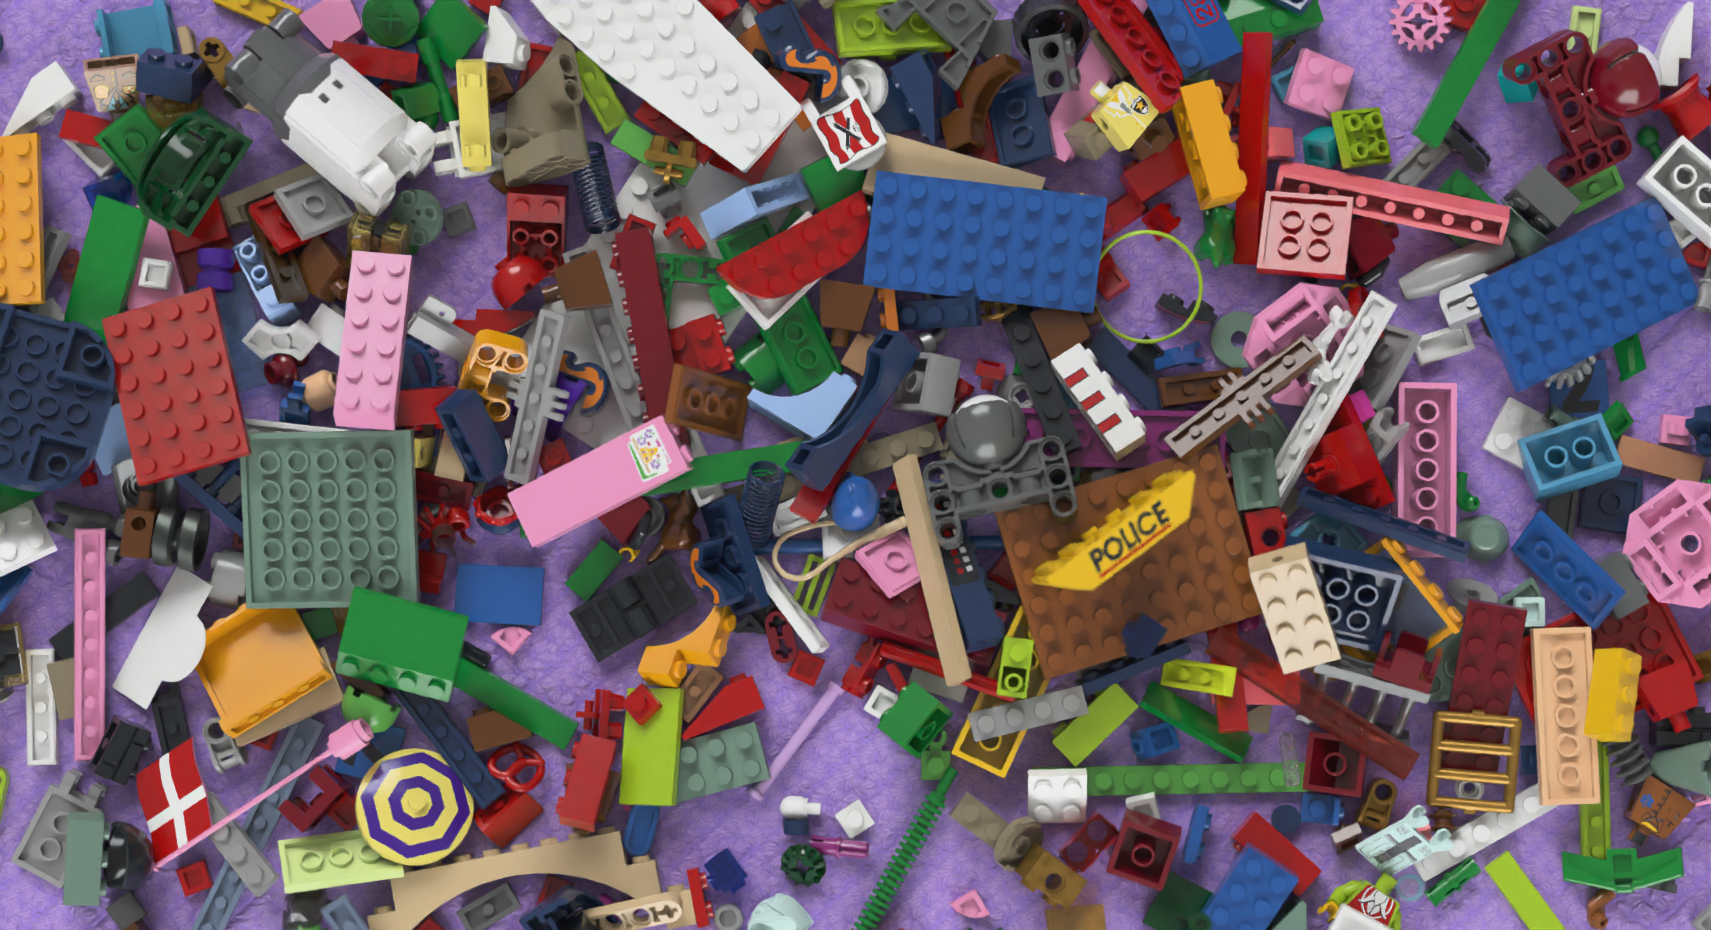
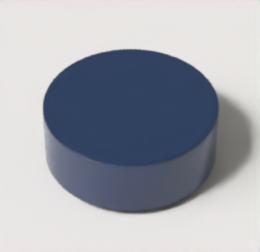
(1285, 819)

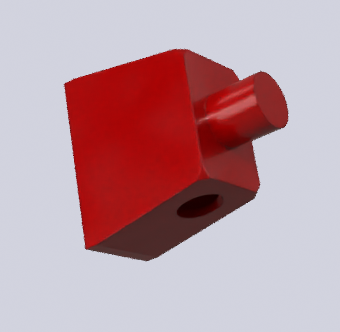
(1668, 694)

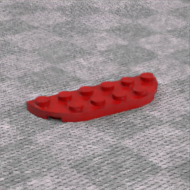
(1138, 49)
(801, 252)

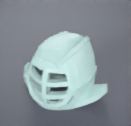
(779, 914)

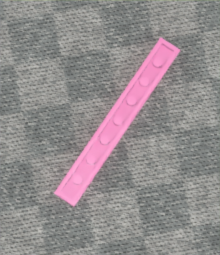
(89, 641)

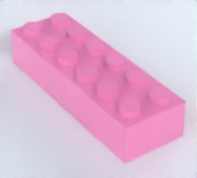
(373, 340)
(1425, 458)

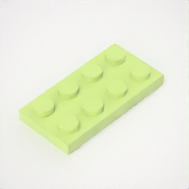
(332, 862)

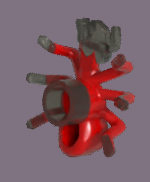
(444, 527)

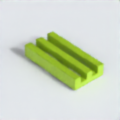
(819, 560)

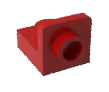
(690, 237)

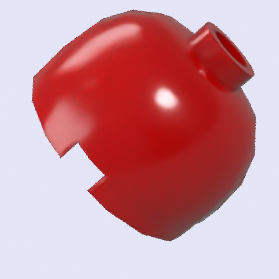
(515, 279)

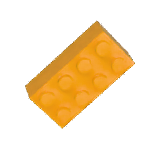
(1208, 145)

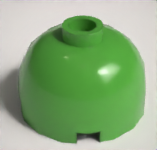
(372, 709)

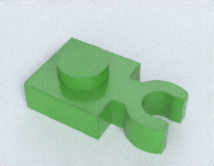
(935, 761)

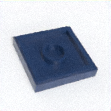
(1609, 504)

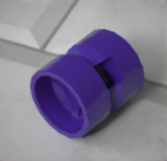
(216, 267)

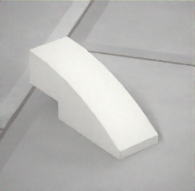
(1675, 46)

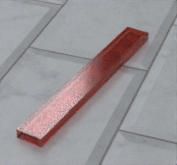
(1312, 703)

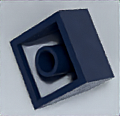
(171, 75)

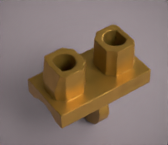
(658, 153)

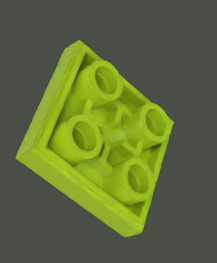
(1361, 138)

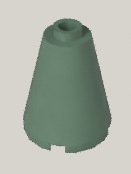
(1685, 767)

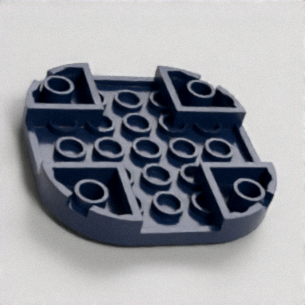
(52, 399)

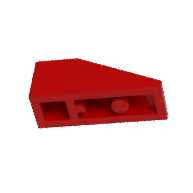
(379, 61)
(731, 703)

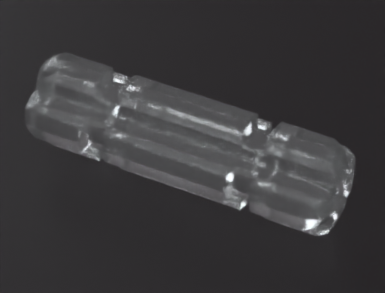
(1289, 759)

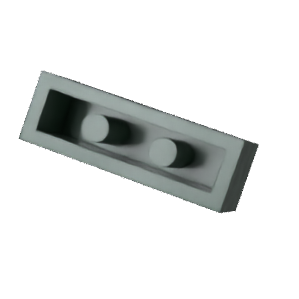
(85, 859)

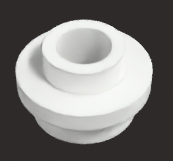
(1476, 793)

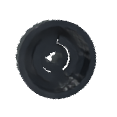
(1047, 20)

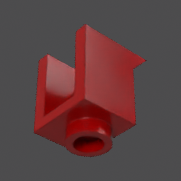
(554, 455)

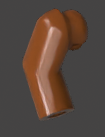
(1596, 909)

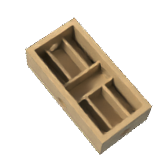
(1294, 608)

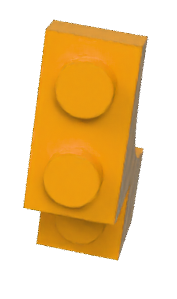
(705, 646)

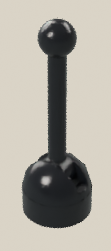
(765, 60)

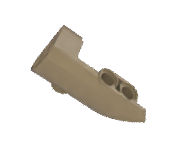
(544, 123)

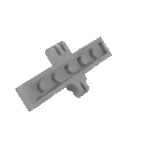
(537, 396)

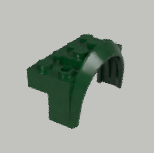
(173, 158)

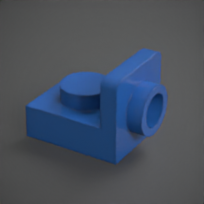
(1154, 741)
(1321, 809)

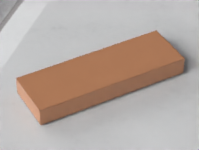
(1659, 459)

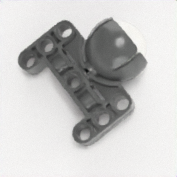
(992, 454)

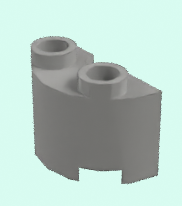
(228, 579)

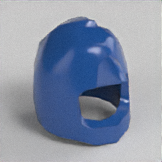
(855, 503)

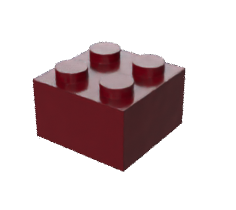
(1144, 849)

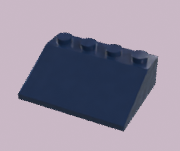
(1356, 590)

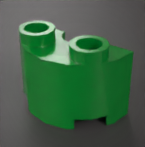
(759, 364)

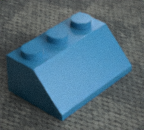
(1569, 457)

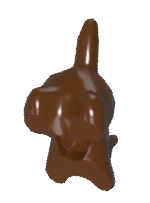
(678, 530)

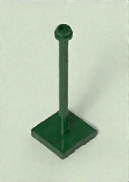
(1179, 906)

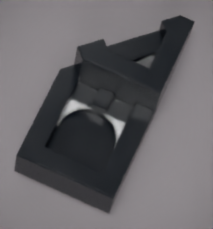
(755, 621)

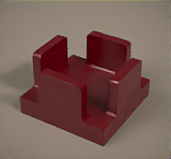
(1407, 662)

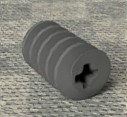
(1630, 760)

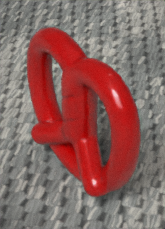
(521, 762)

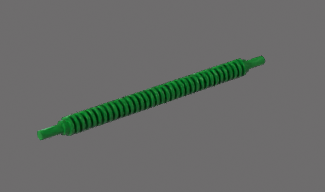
(936, 799)

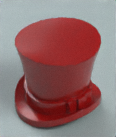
(1687, 108)

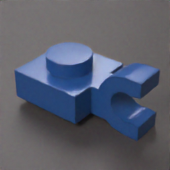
(1175, 358)
(293, 409)

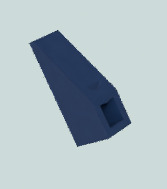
(922, 89)

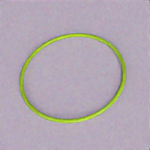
(1200, 280)

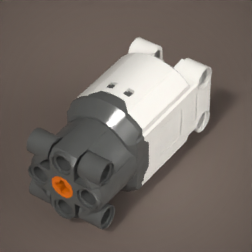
(328, 114)

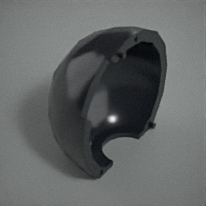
(129, 857)

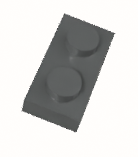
(489, 908)

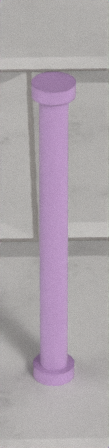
(797, 739)

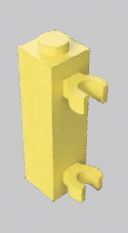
(474, 114)

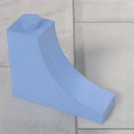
(754, 204)
(810, 412)

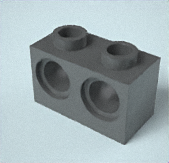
(1046, 65)

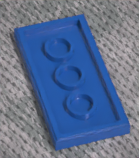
(1568, 570)

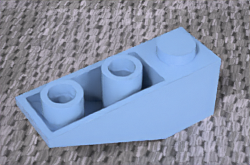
(257, 276)

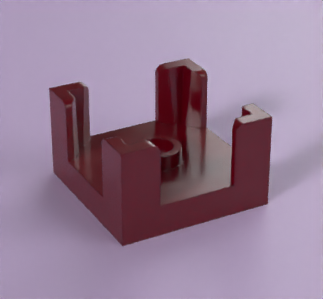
(307, 817)

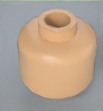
(320, 390)

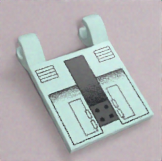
(1403, 844)

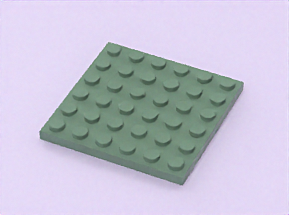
(329, 517)

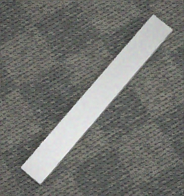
(1329, 395)

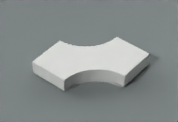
(292, 340)

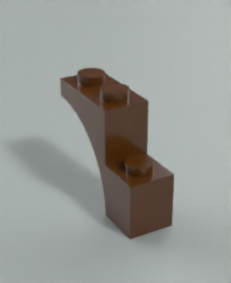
(966, 126)

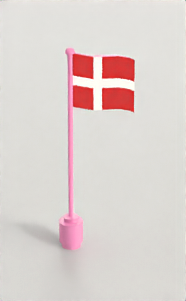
(179, 804)

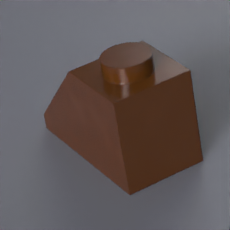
(494, 729)

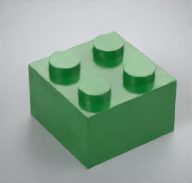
(914, 719)

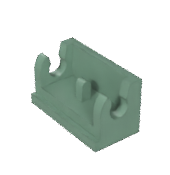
(1255, 480)

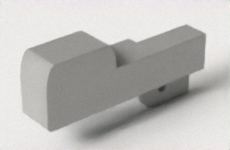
(441, 334)

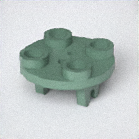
(428, 222)

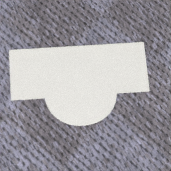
(169, 641)

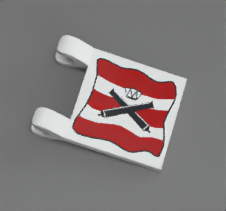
(846, 129)

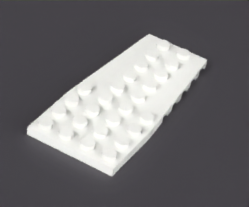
(685, 68)

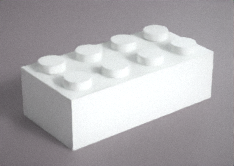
(1683, 186)

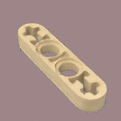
(630, 921)

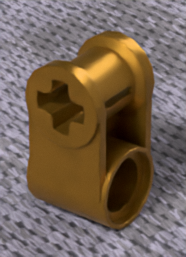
(218, 63)
(1374, 807)

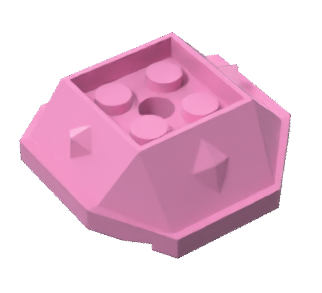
(1295, 313)
(1658, 549)

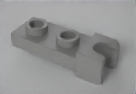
(1383, 434)

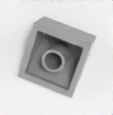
(928, 386)

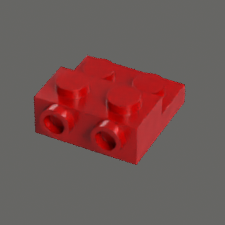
(702, 345)

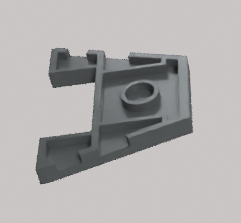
(958, 22)

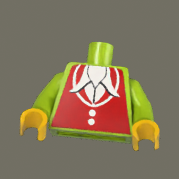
(1367, 899)

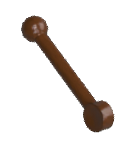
(1289, 45)

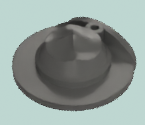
(128, 488)

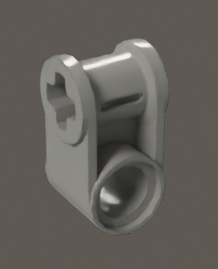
(222, 747)

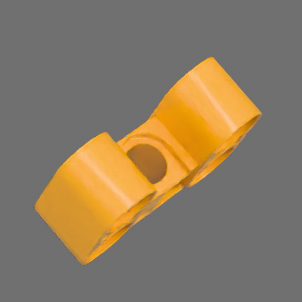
(483, 362)

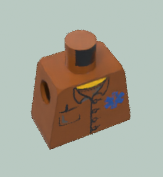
(1655, 810)

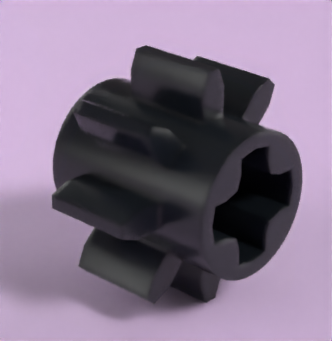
(891, 506)

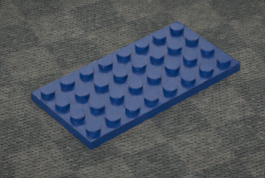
(985, 241)
(1585, 293)

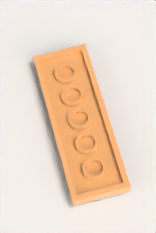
(1561, 692)

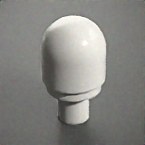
(798, 807)

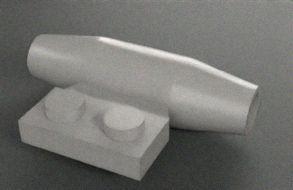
(1452, 276)

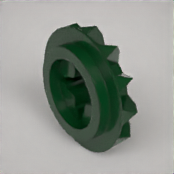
(809, 857)

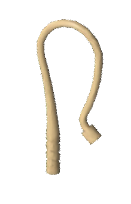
(867, 538)

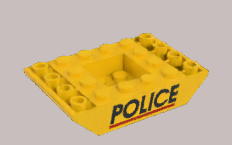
(1123, 536)

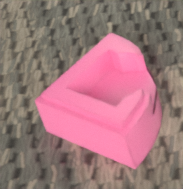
(511, 638)
(970, 905)

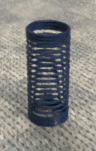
(596, 193)
(762, 489)

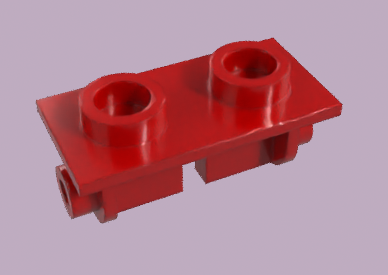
(860, 680)

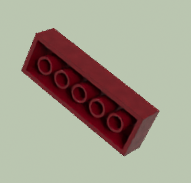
(863, 607)

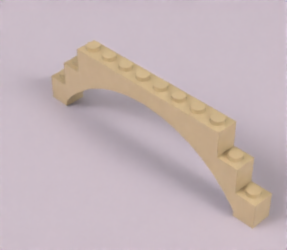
(590, 857)

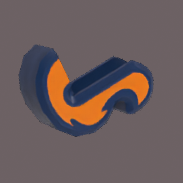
(816, 61)
(596, 381)
(713, 576)

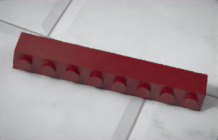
(648, 320)

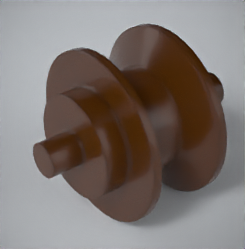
(1443, 819)

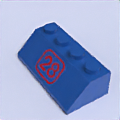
(1196, 33)

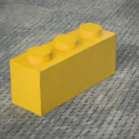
(1612, 695)

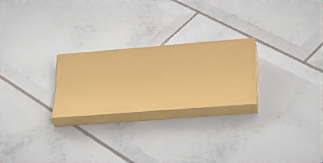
(921, 159)

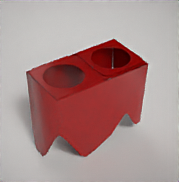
(1082, 836)

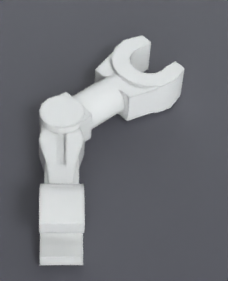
(1322, 368)

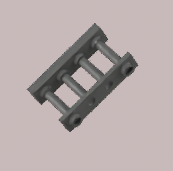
(1358, 673)

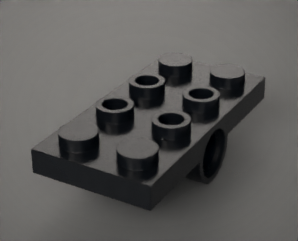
(633, 607)

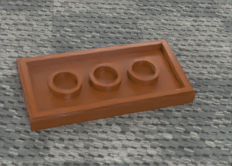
(707, 403)

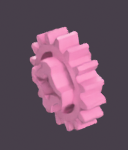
(1421, 32)

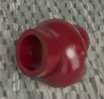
(283, 369)

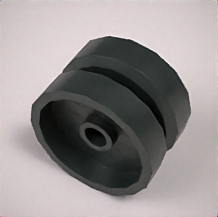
(180, 537)

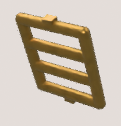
(1439, 744)

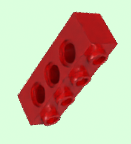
(1257, 523)

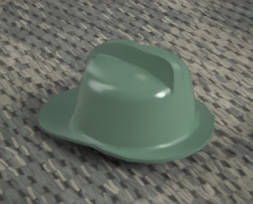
(1522, 236)

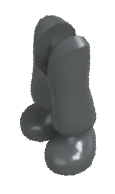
(90, 518)

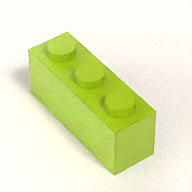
(1088, 731)

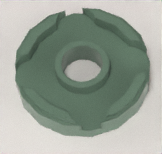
(1221, 338)

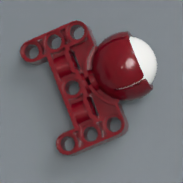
(1602, 88)

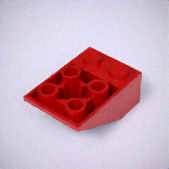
(538, 223)

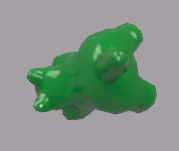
(1217, 238)

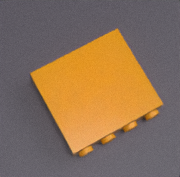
(259, 665)

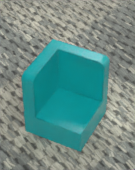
(1516, 92)
(1321, 147)

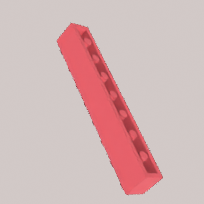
(1400, 202)

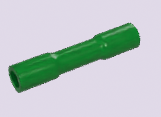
(432, 63)

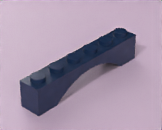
(886, 365)

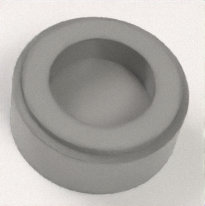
(728, 917)

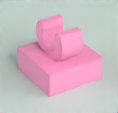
(1673, 430)

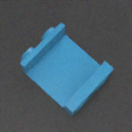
(137, 30)

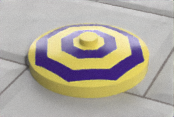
(413, 807)

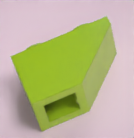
(1014, 667)

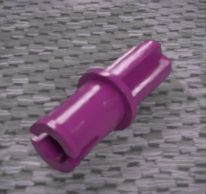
(840, 847)

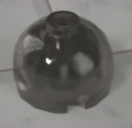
(304, 909)

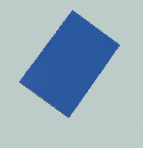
(500, 594)

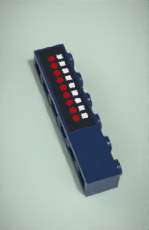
(971, 599)

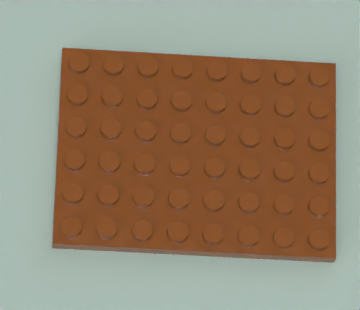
(1184, 581)

